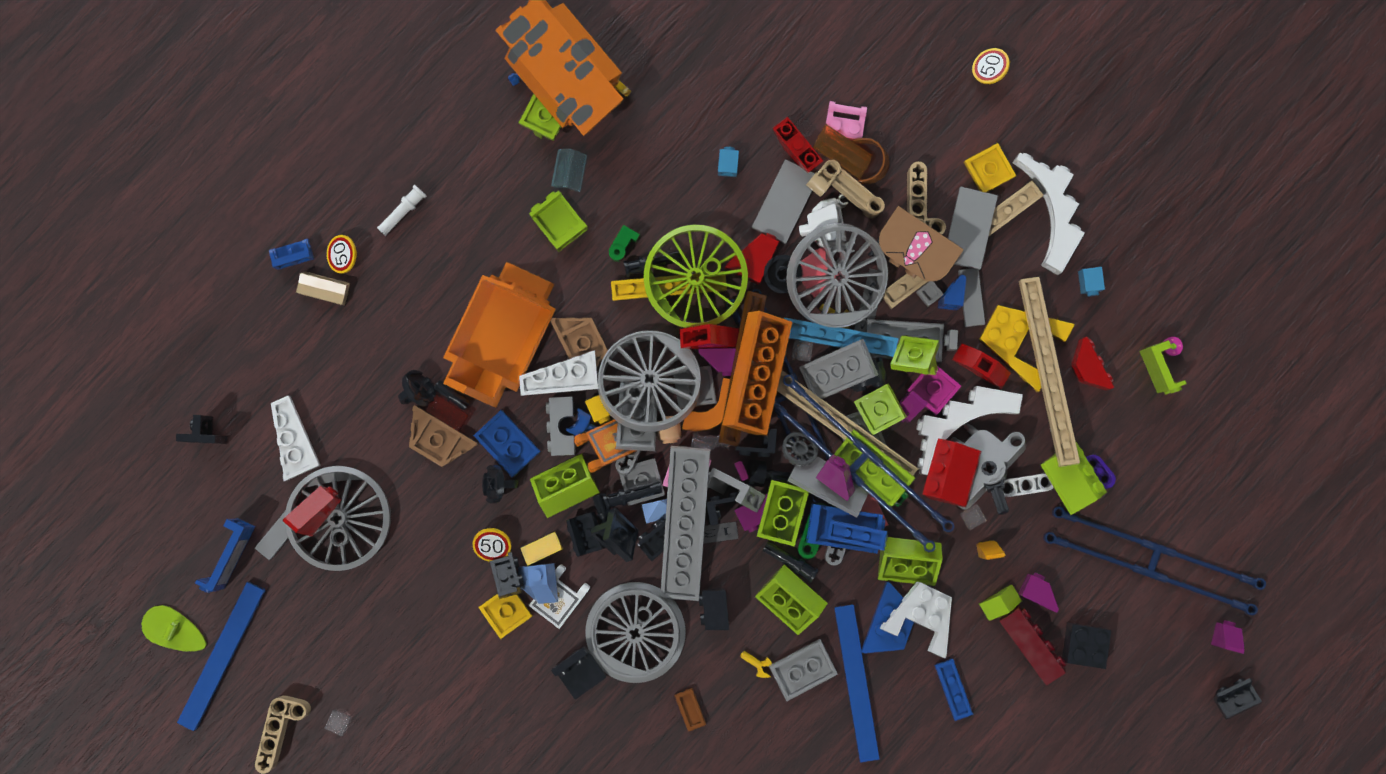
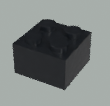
(1086, 645)

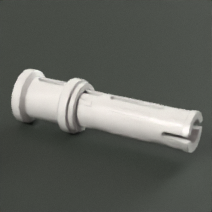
(408, 203)

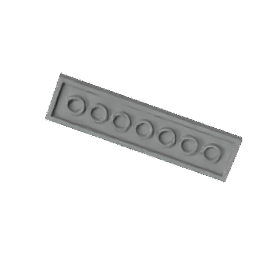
(685, 523)

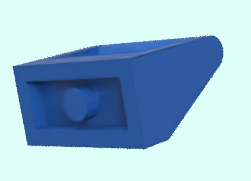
(954, 296)

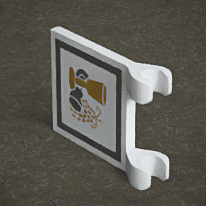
(567, 601)

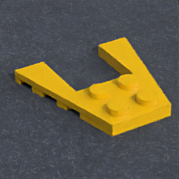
(1005, 334)

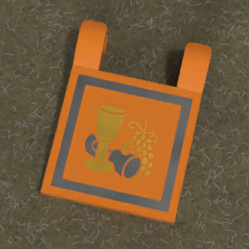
(604, 444)

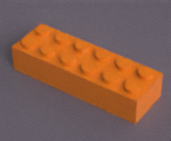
(757, 373)

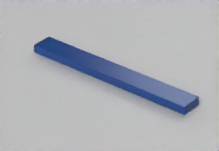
(221, 656)
(856, 683)

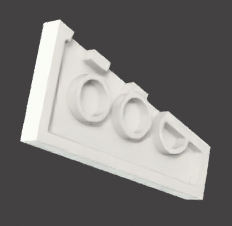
(293, 442)

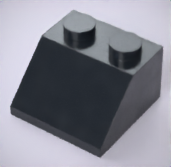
(715, 609)

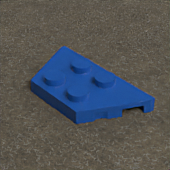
(878, 639)

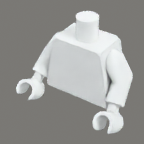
(826, 213)

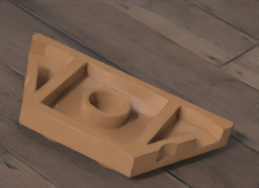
(579, 337)
(437, 439)

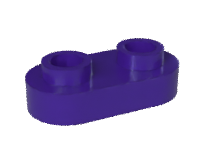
(1102, 469)

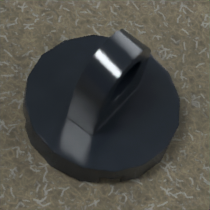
(417, 389)
(494, 484)

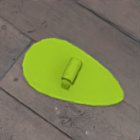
(171, 629)

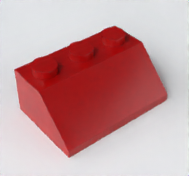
(951, 473)

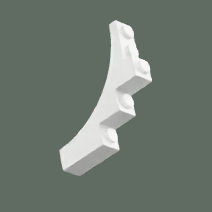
(1052, 184)
(983, 402)

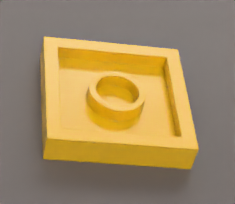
(989, 168)
(505, 613)

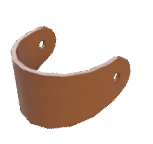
(886, 162)

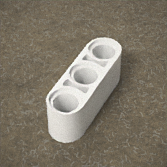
(1034, 485)

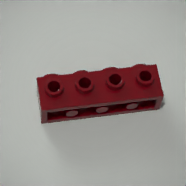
(1033, 645)

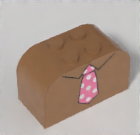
(917, 246)

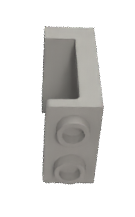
(747, 495)

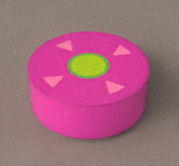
(1176, 344)

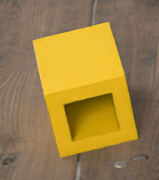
(597, 410)

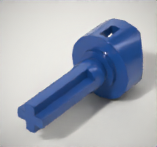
(582, 424)

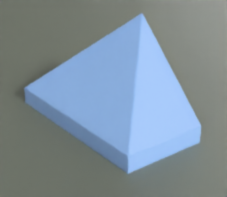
(655, 510)

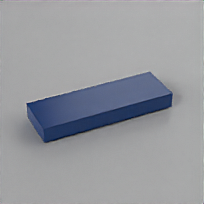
(857, 535)
(953, 689)

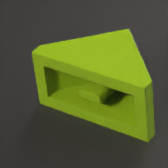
(1000, 603)

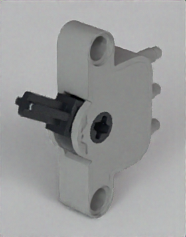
(994, 455)

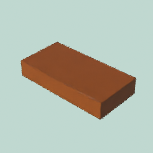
(690, 709)

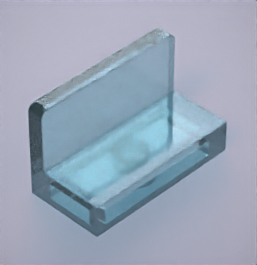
(569, 169)

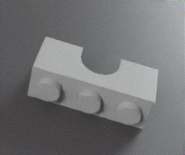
(559, 409)

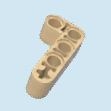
(920, 200)
(277, 735)

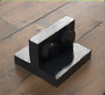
(201, 432)
(617, 535)

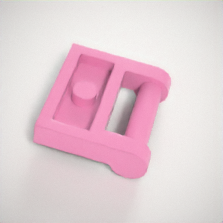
(847, 127)

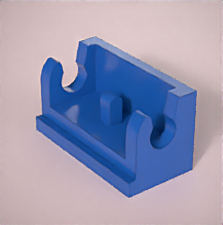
(291, 254)

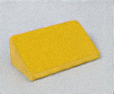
(541, 548)

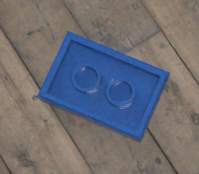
(507, 443)

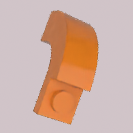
(707, 420)

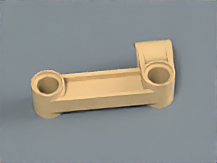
(846, 186)

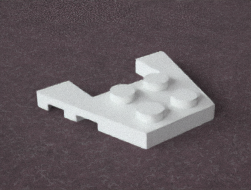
(927, 609)

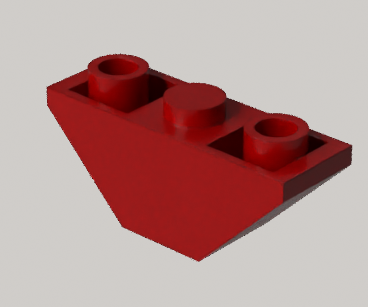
(796, 145)
(982, 365)
(1090, 367)

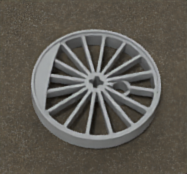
(836, 285)
(640, 385)
(335, 474)

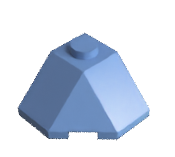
(540, 582)

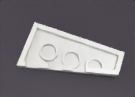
(566, 376)

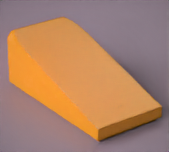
(989, 550)

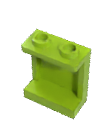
(558, 220)
(1159, 370)

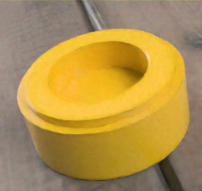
(622, 89)

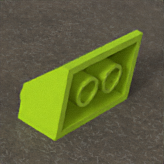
(1076, 483)
(564, 486)
(782, 513)
(909, 562)
(791, 600)

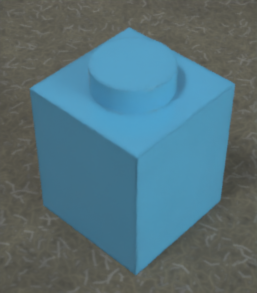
(728, 162)
(1091, 281)

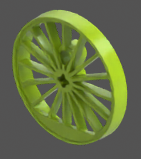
(658, 299)

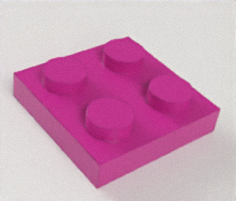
(935, 389)

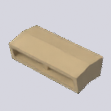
(323, 288)

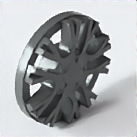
(799, 449)

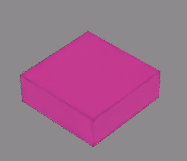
(741, 470)

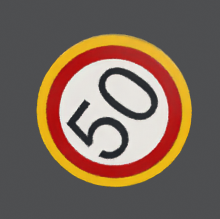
(991, 66)
(341, 254)
(491, 544)

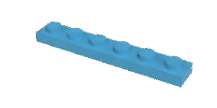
(841, 337)

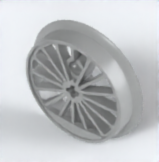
(617, 668)

